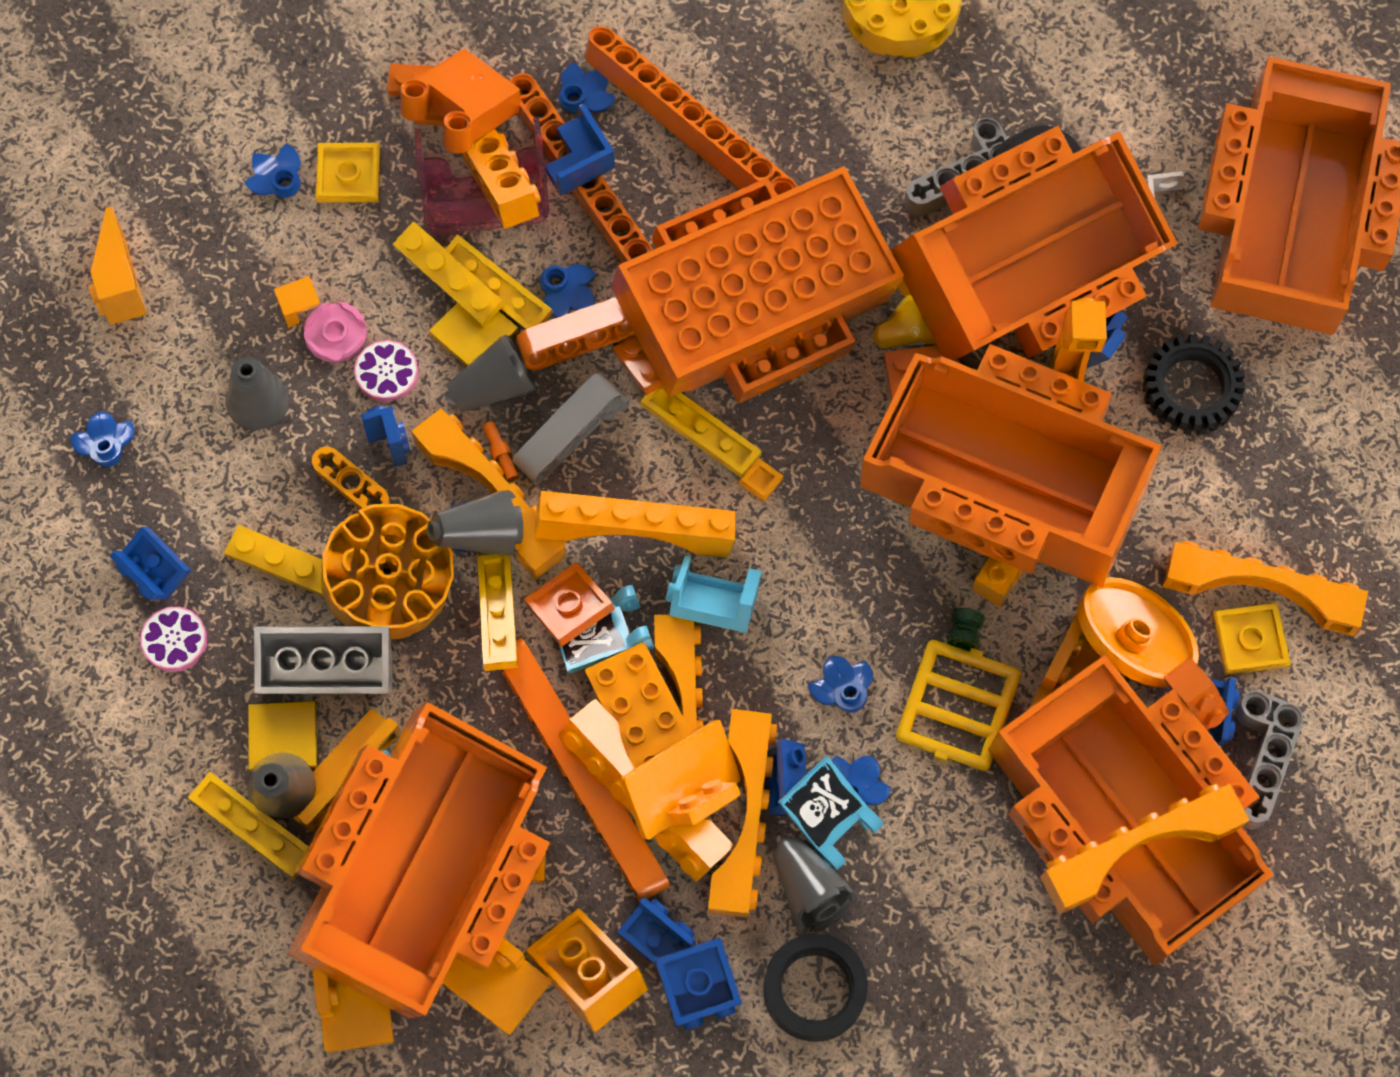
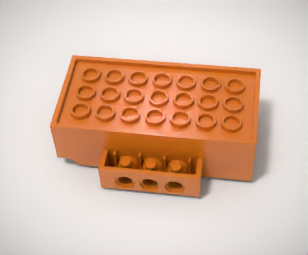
(1302, 194)
(1031, 240)
(757, 285)
(1011, 463)
(1104, 761)
(420, 861)

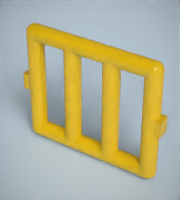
(916, 706)

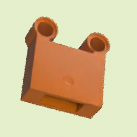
(465, 94)

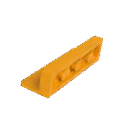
(331, 772)

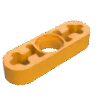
(339, 461)

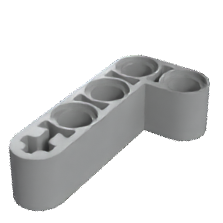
(922, 201)
(569, 427)
(1273, 735)

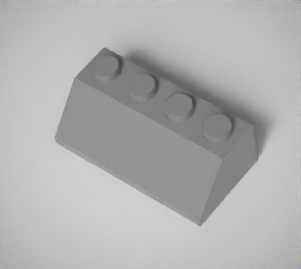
(322, 660)

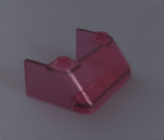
(459, 203)

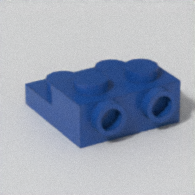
(698, 983)

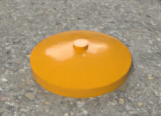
(1135, 630)

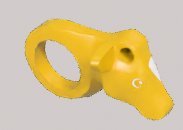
(904, 325)

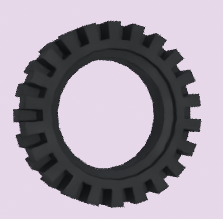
(1200, 351)

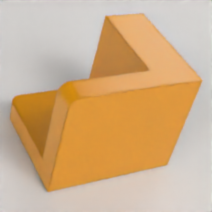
(296, 298)

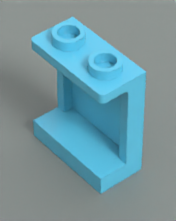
(712, 599)

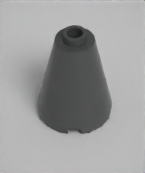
(491, 378)
(255, 395)
(480, 525)
(290, 793)
(811, 886)

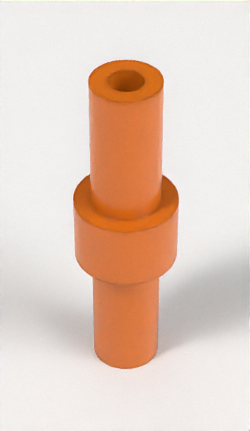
(500, 451)

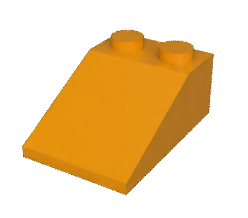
(113, 274)
(588, 969)

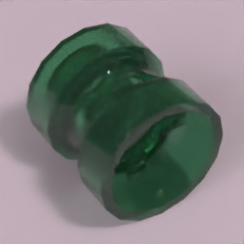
(965, 628)

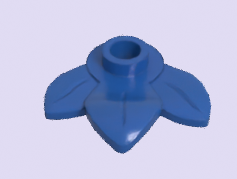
(587, 87)
(272, 171)
(572, 291)
(103, 434)
(840, 680)
(863, 778)

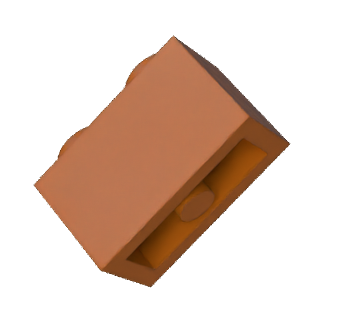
(1198, 693)

